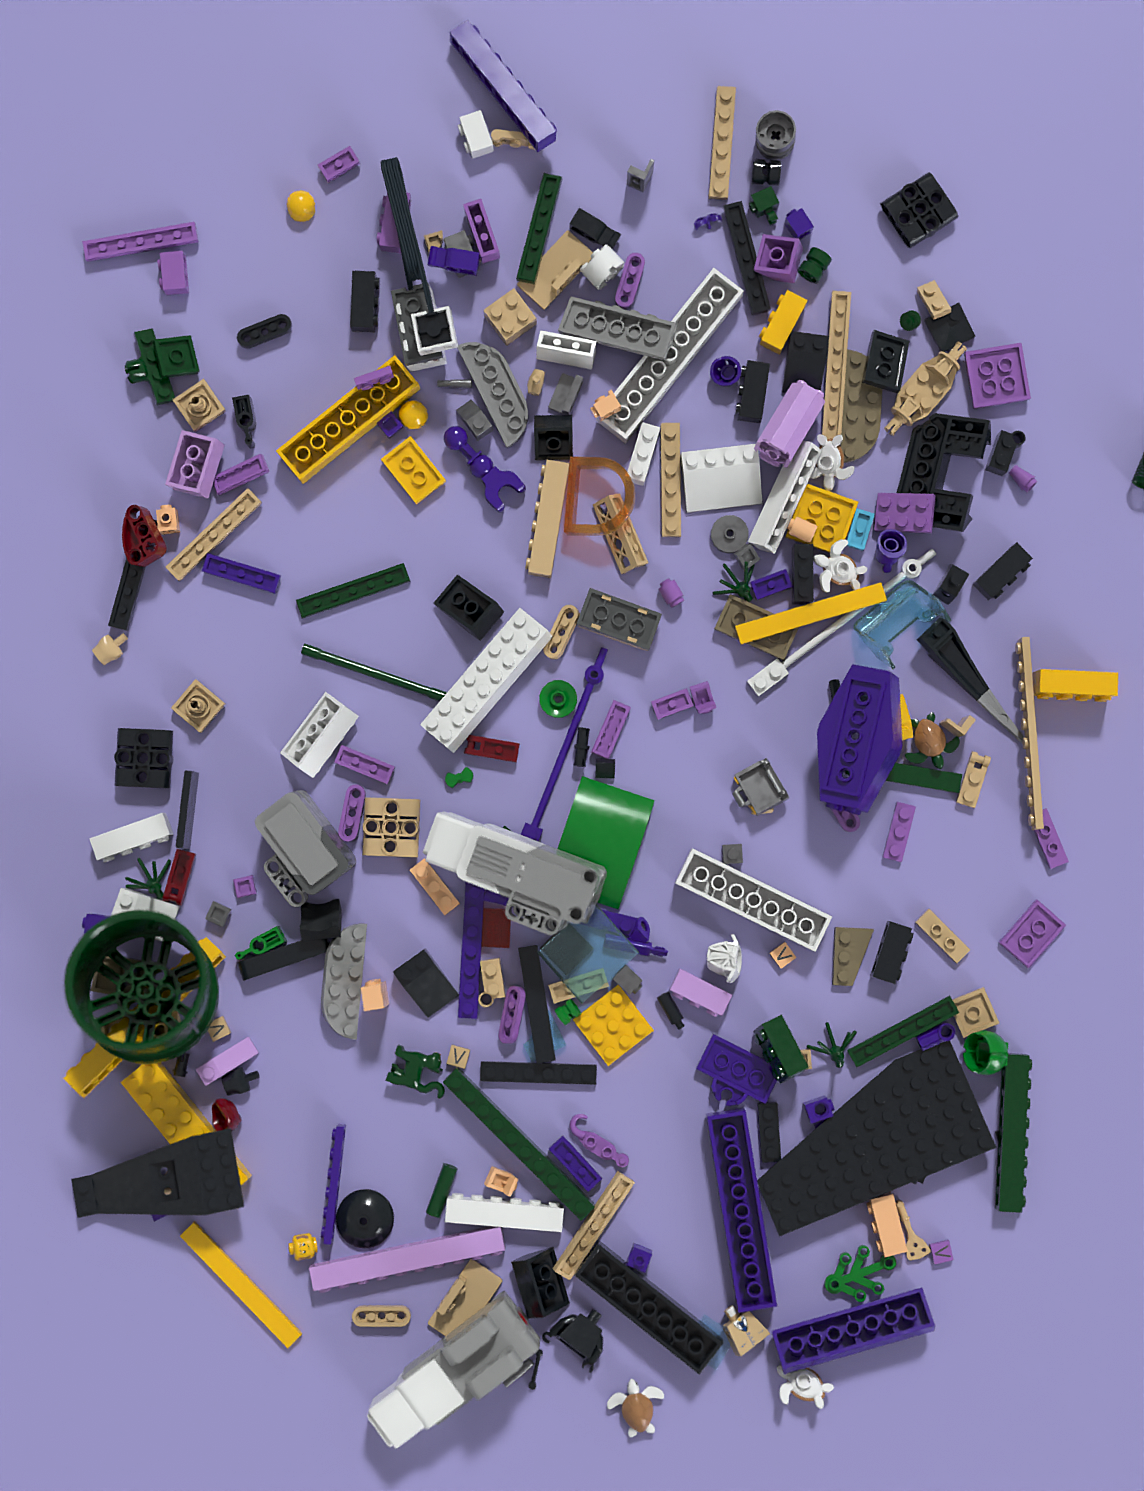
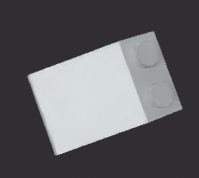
(134, 900)

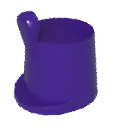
(889, 548)

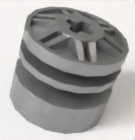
(775, 125)

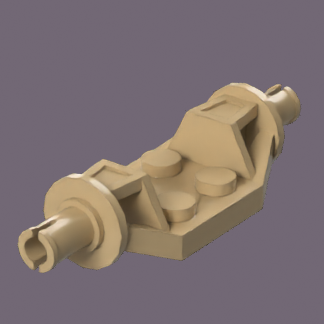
(925, 389)

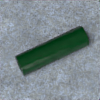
(441, 1190)

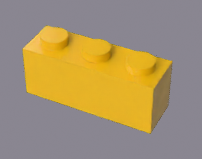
(782, 321)

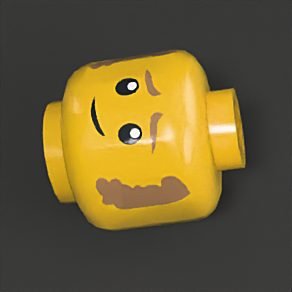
(303, 1246)

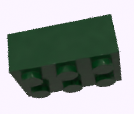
(780, 1049)

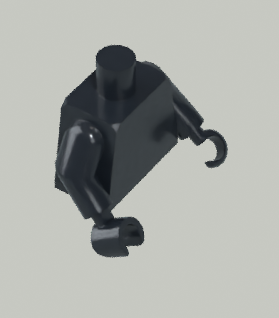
(580, 1336)

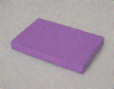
(1032, 933)

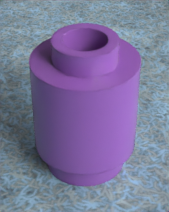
(671, 592)

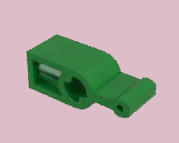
(268, 945)

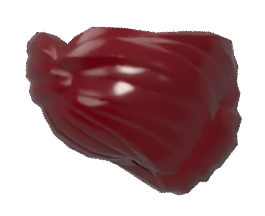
(225, 1115)

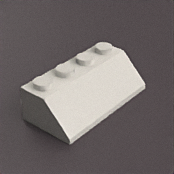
(319, 735)

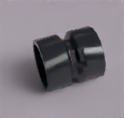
(773, 172)

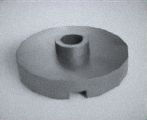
(725, 543)

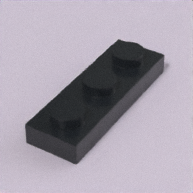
(769, 1132)

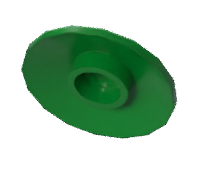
(562, 689)

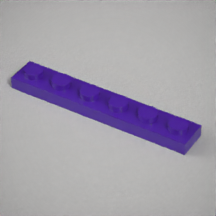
(332, 1192)

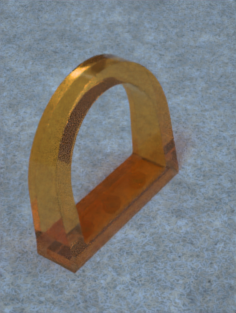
(575, 466)

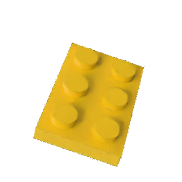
(413, 470)

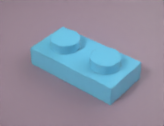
(860, 529)

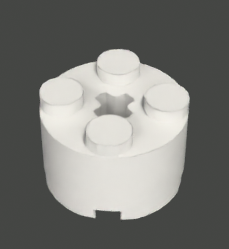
(602, 267)

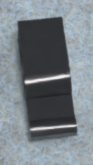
(593, 229)
(243, 413)

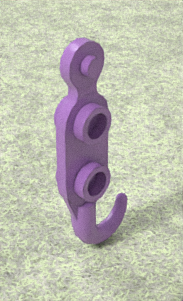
(597, 1144)

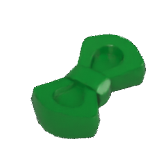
(465, 776)

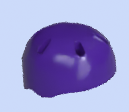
(727, 372)

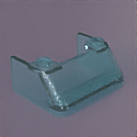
(895, 615)

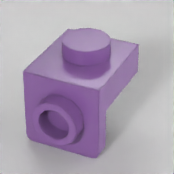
(702, 698)

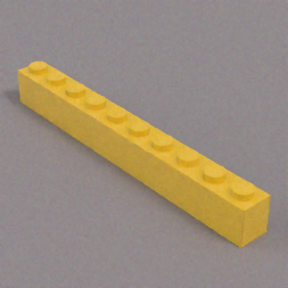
(98, 1062)

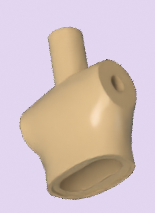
(535, 382)
(109, 649)

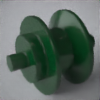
(910, 320)

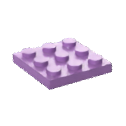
(997, 375)

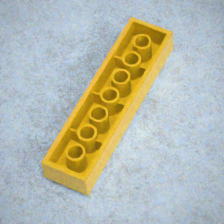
(346, 422)
(169, 1106)

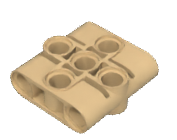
(405, 808)

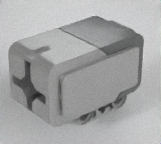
(304, 846)

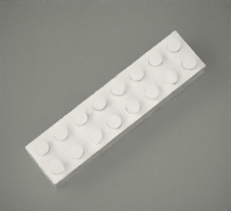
(486, 680)
(753, 899)

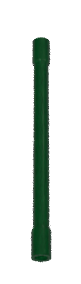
(317, 653)

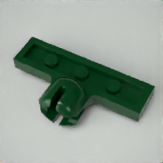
(147, 368)

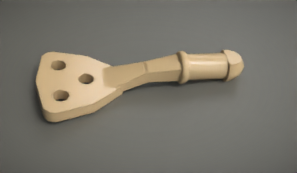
(912, 1237)

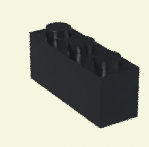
(364, 301)
(752, 391)
(1003, 572)
(802, 574)
(891, 952)

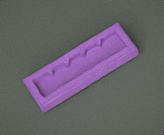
(240, 474)
(610, 729)
(1050, 842)

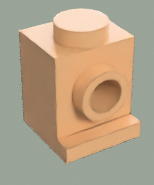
(605, 406)
(170, 526)

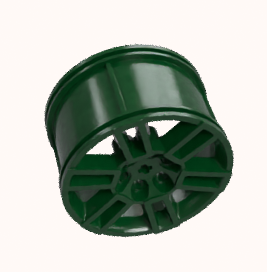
(103, 942)

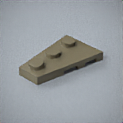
(849, 951)

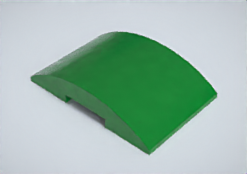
(607, 830)

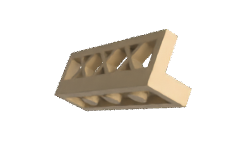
(626, 533)

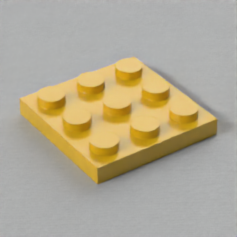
(829, 512)
(613, 1025)

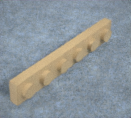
(722, 142)
(670, 480)
(213, 534)
(593, 1225)

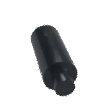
(671, 1009)

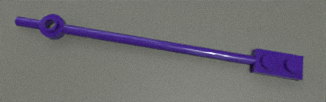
(532, 830)

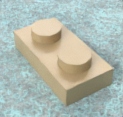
(934, 300)

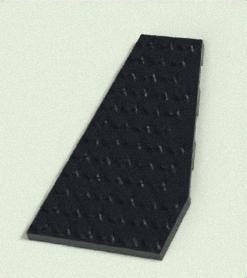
(889, 1134)

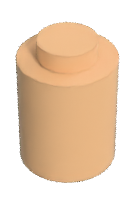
(802, 529)

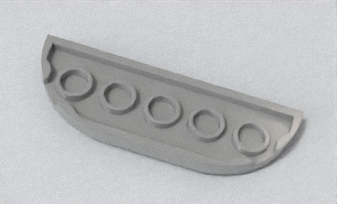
(497, 389)
(344, 980)

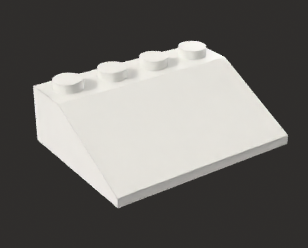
(721, 478)

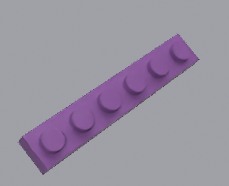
(140, 241)

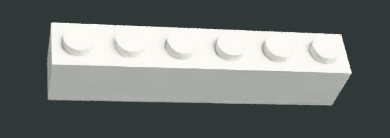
(784, 498)
(504, 1213)

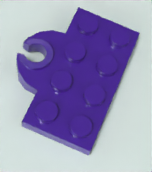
(736, 1071)

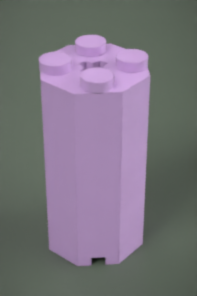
(790, 424)

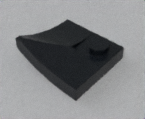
(950, 328)

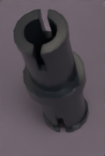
(581, 747)

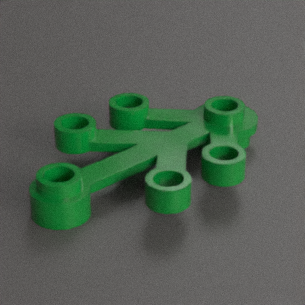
(857, 1274)

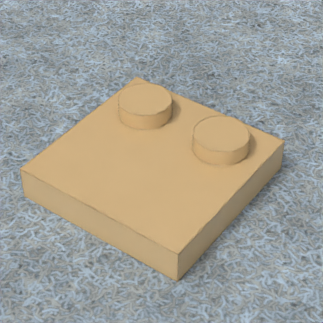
(974, 1012)

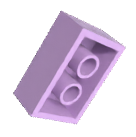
(194, 464)

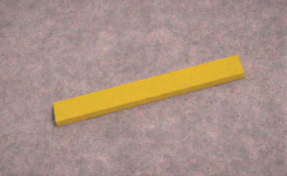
(810, 613)
(241, 1284)

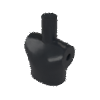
(237, 1081)

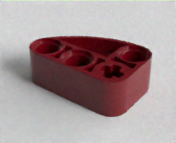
(135, 540)

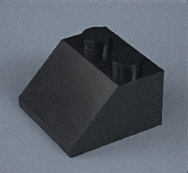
(553, 437)

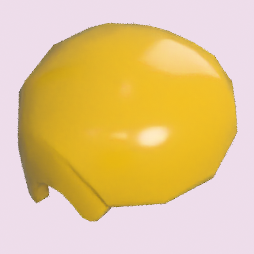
(300, 206)
(413, 414)

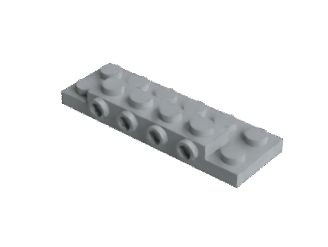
(618, 327)

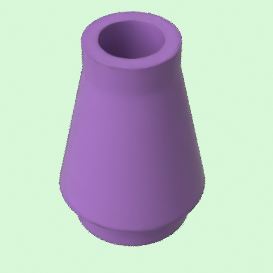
(1023, 479)

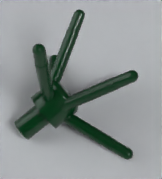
(741, 588)
(153, 884)
(835, 1052)

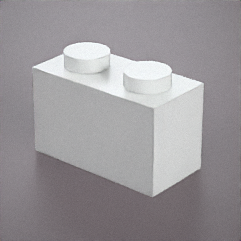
(476, 134)

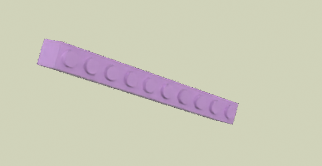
(407, 1257)

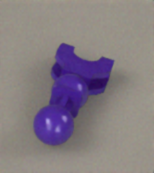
(482, 467)

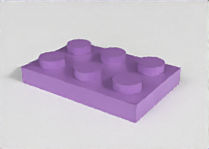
(905, 512)

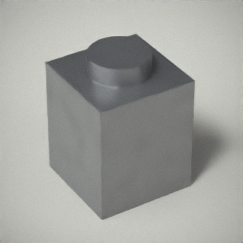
(628, 980)

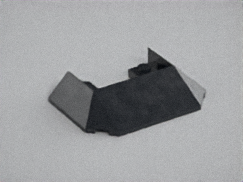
(929, 460)

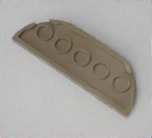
(860, 410)

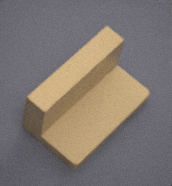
(960, 729)

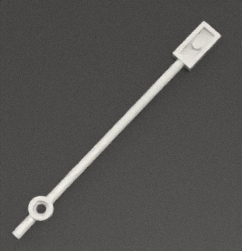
(777, 670)

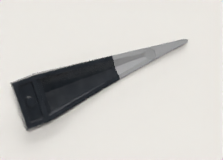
(950, 654)

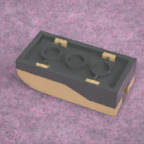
(618, 619)

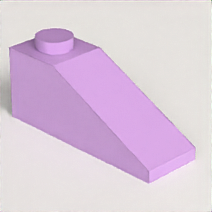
(227, 1061)

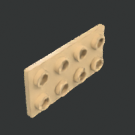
(557, 269)
(465, 1298)

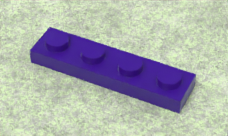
(241, 573)

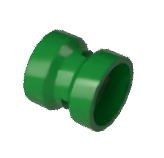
(567, 1012)

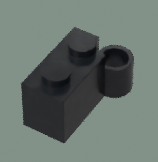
(1003, 451)

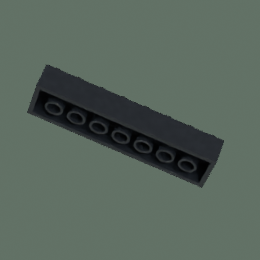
(649, 1307)

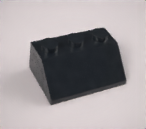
(539, 1284)

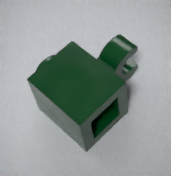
(765, 203)

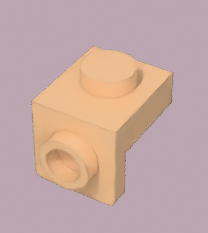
(501, 1181)

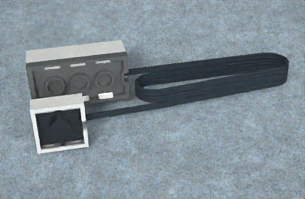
(421, 327)

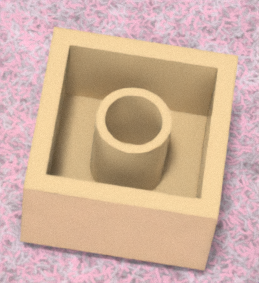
(510, 316)

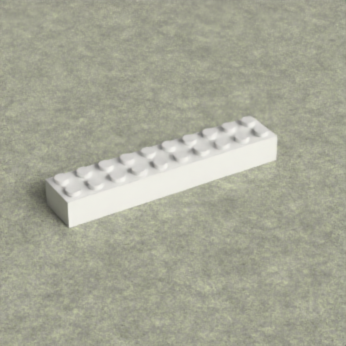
(653, 376)

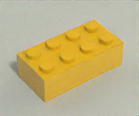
(1076, 684)

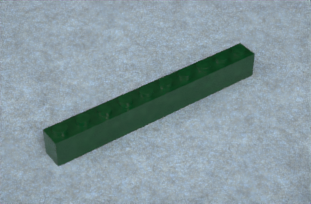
(519, 1143)

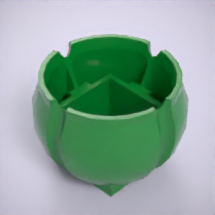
(985, 1052)

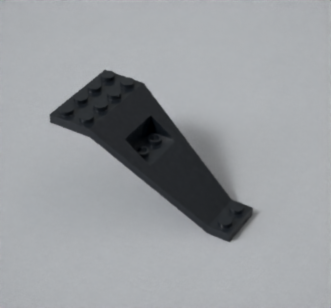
(199, 1173)

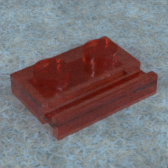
(495, 928)

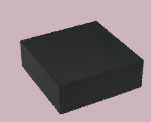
(605, 768)

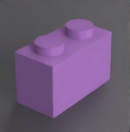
(174, 273)

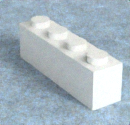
(131, 836)

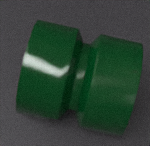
(812, 267)

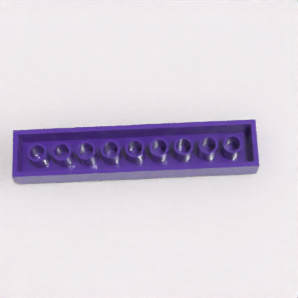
(741, 1210)

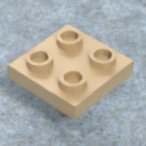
(199, 405)
(198, 706)

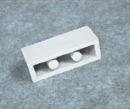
(566, 350)
(643, 453)

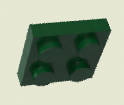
(176, 356)

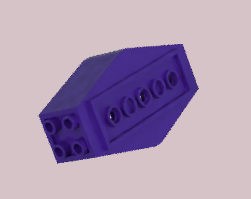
(878, 741)

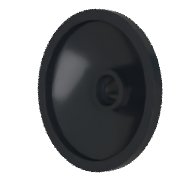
(368, 1205)

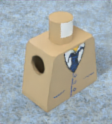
(743, 1330)

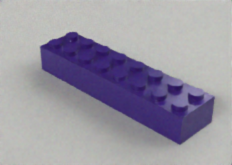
(853, 1330)

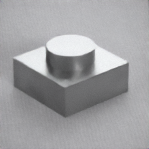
(748, 554)
(732, 853)
(218, 914)

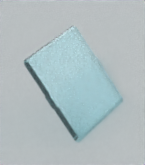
(588, 954)

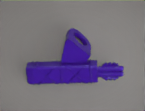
(640, 938)

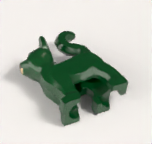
(413, 1069)

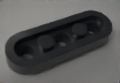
(255, 331)

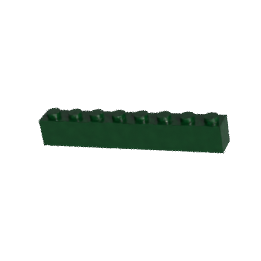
(1012, 1133)

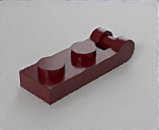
(492, 748)
(179, 876)

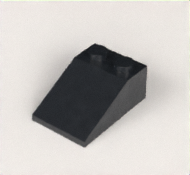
(805, 359)
(469, 607)
(426, 982)

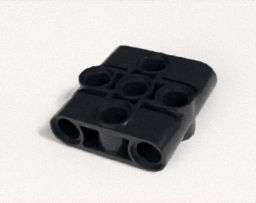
(935, 213)
(132, 738)

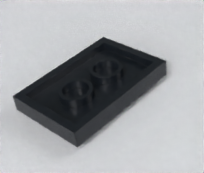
(885, 361)

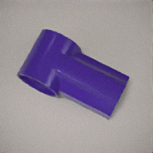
(933, 1036)

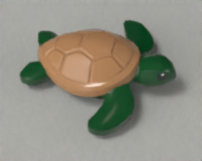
(930, 742)

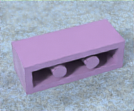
(700, 993)

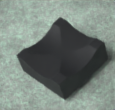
(320, 920)

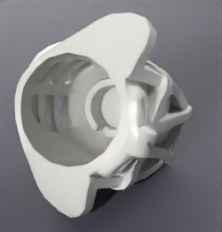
(725, 959)

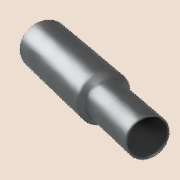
(455, 383)
(526, 1366)

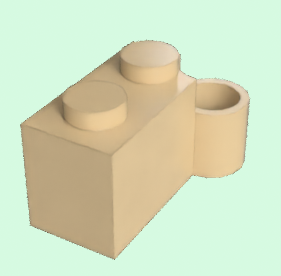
(492, 980)

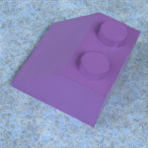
(779, 258)

